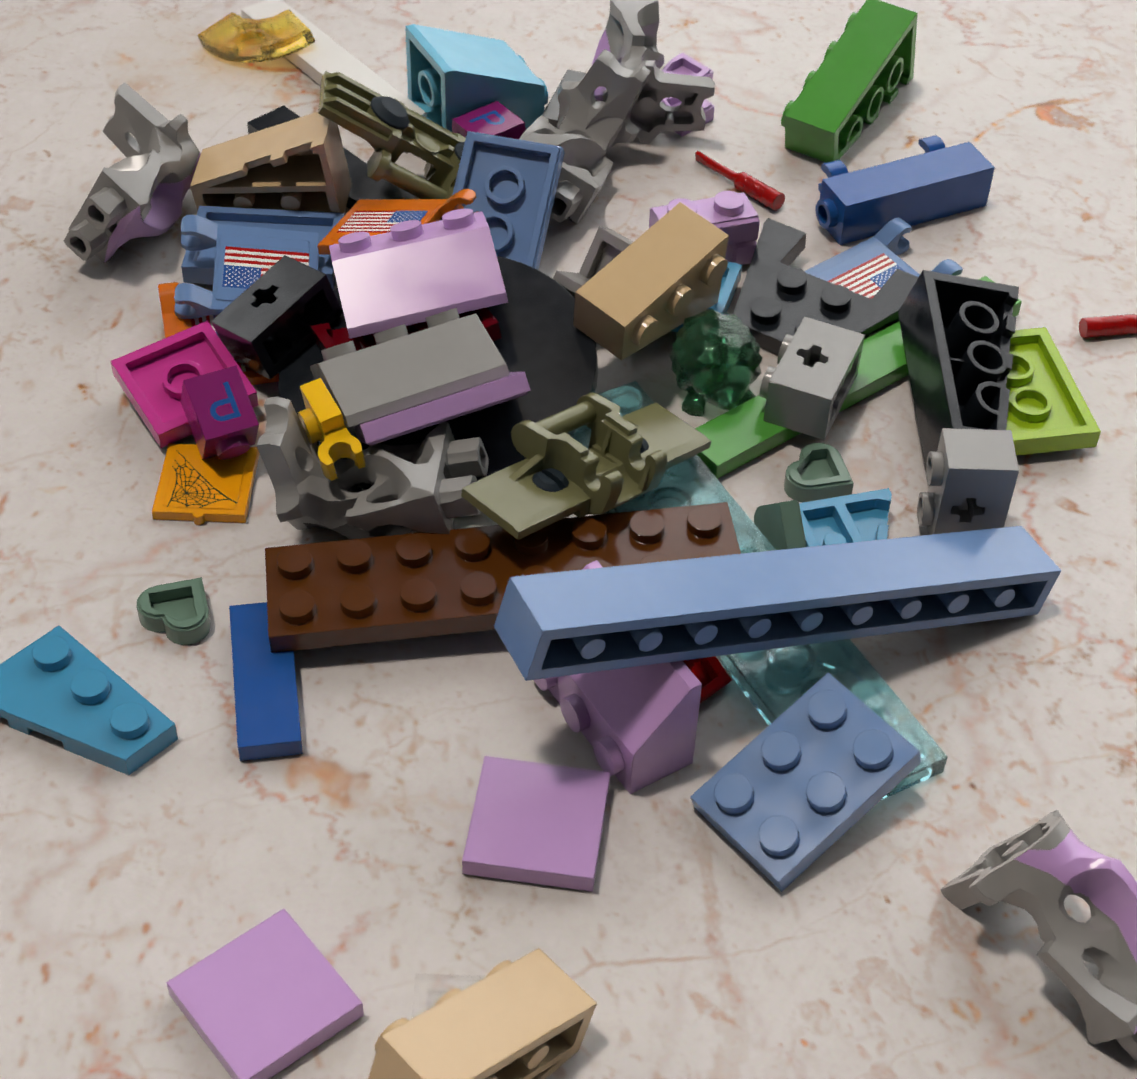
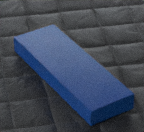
(262, 688)

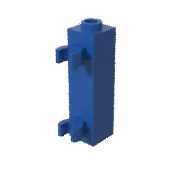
(910, 188)

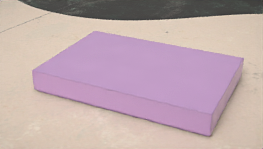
(443, 409)

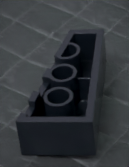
(958, 353)

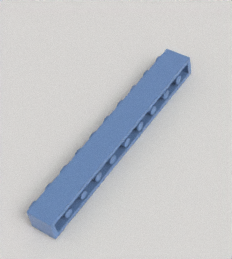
(768, 600)

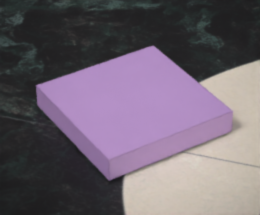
(537, 823)
(265, 999)

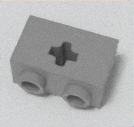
(811, 377)
(968, 481)

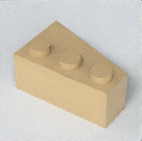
(277, 168)
(654, 283)
(506, 1026)

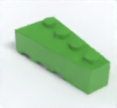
(852, 81)

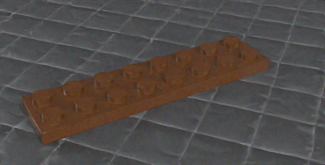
(458, 579)

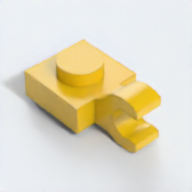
(325, 423)

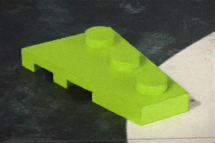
(1044, 400)

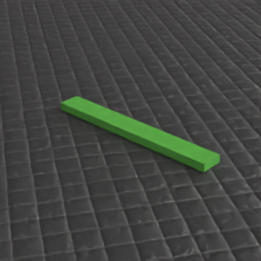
(743, 434)

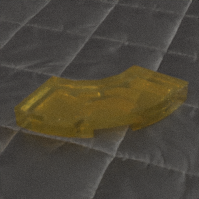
(256, 40)

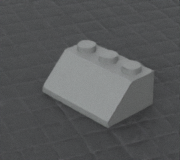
(410, 367)

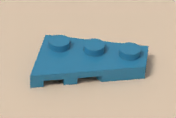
(82, 702)

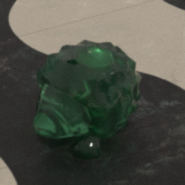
(715, 361)

